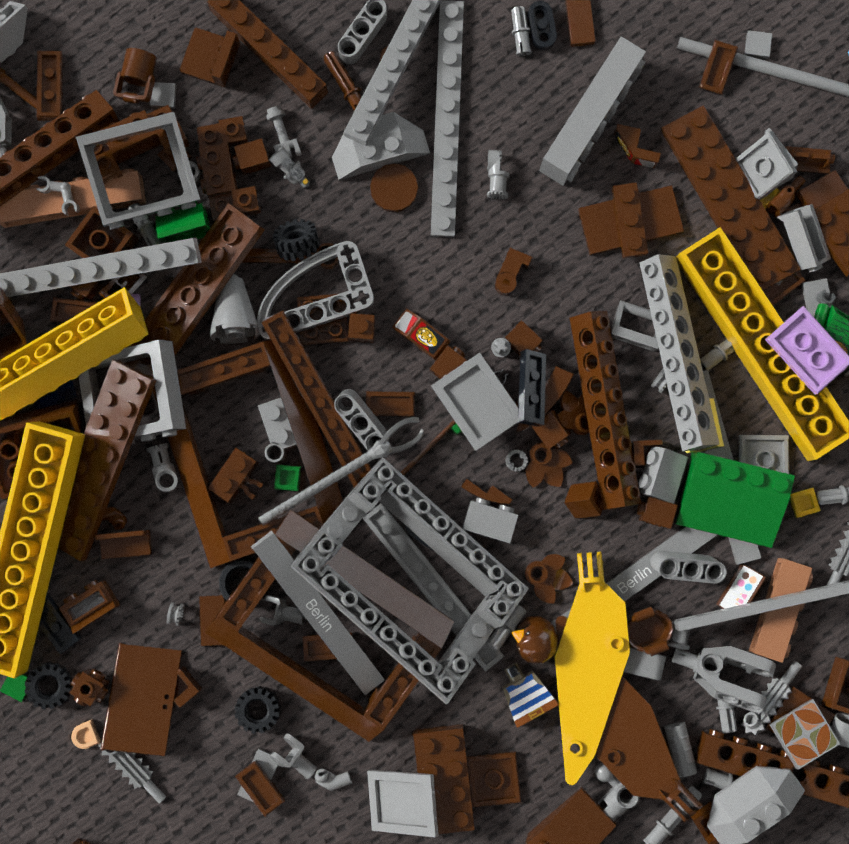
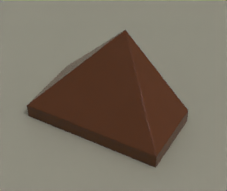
(130, 282)

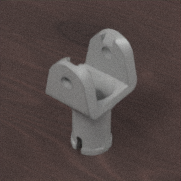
(283, 612)
(295, 758)

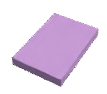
(809, 350)

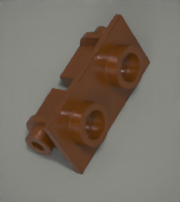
(812, 159)

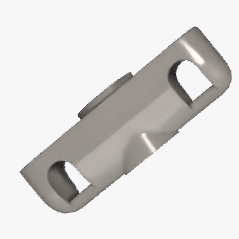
(615, 803)

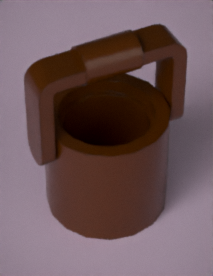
(138, 71)

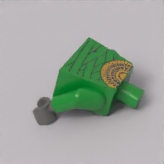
(833, 320)

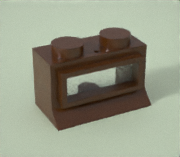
(89, 606)

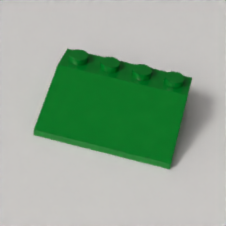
(734, 499)

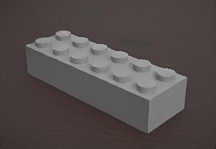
(595, 107)

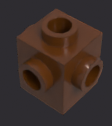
(96, 681)

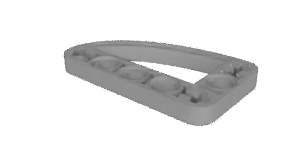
(326, 304)

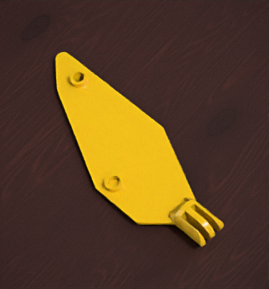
(589, 665)

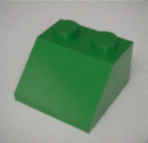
(183, 224)

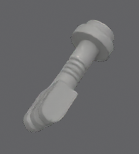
(275, 114)

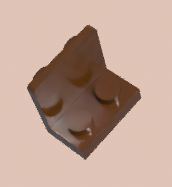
(210, 56)

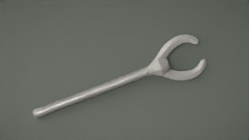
(380, 449)

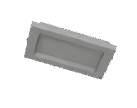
(477, 401)
(402, 803)

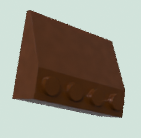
(12, 428)

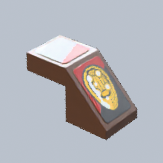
(628, 140)
(421, 334)

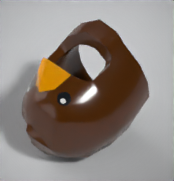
(537, 641)

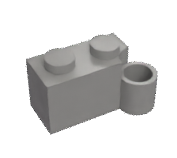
(277, 427)

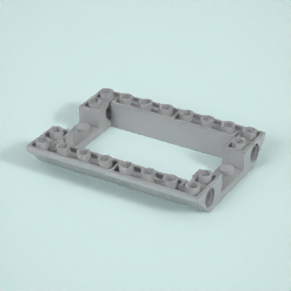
(449, 541)

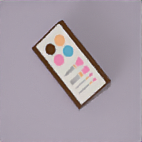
(741, 587)

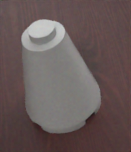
(234, 314)

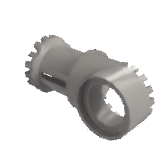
(498, 178)
(162, 468)

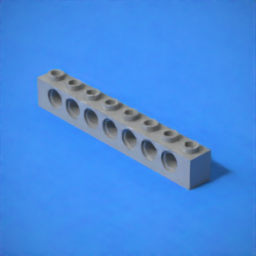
(679, 353)

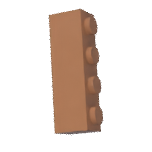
(777, 626)

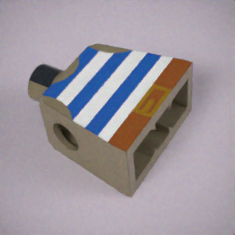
(526, 695)

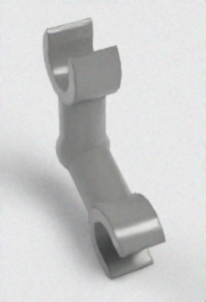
(63, 187)

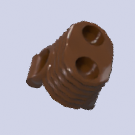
(650, 631)

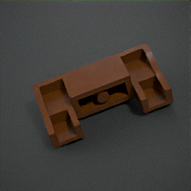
(118, 151)
(218, 167)

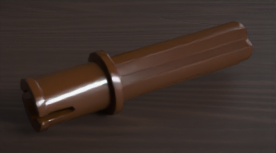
(350, 91)

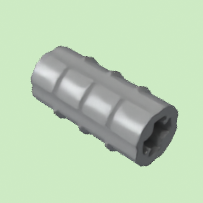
(680, 749)

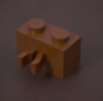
(234, 476)

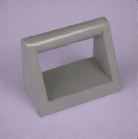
(630, 336)

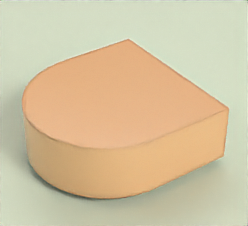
(85, 735)

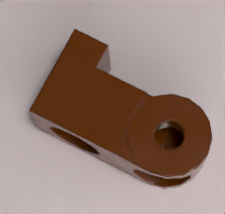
(506, 279)

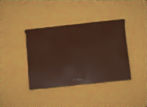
(137, 699)

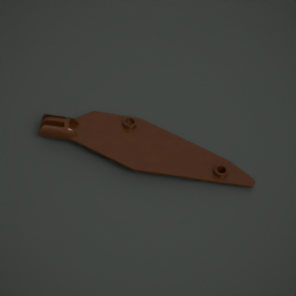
(636, 749)

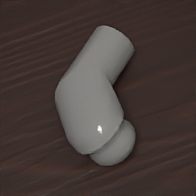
(330, 781)

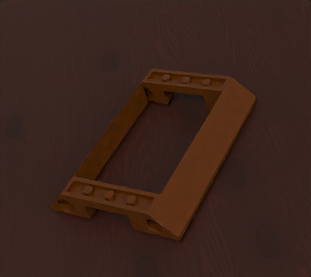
(193, 380)
(368, 580)

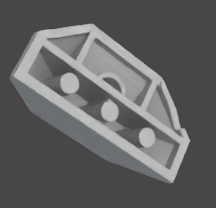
(11, 28)
(390, 143)
(753, 804)

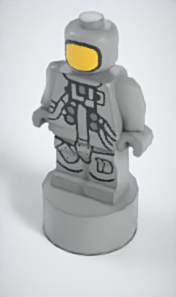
(293, 170)

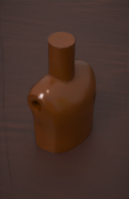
(784, 197)

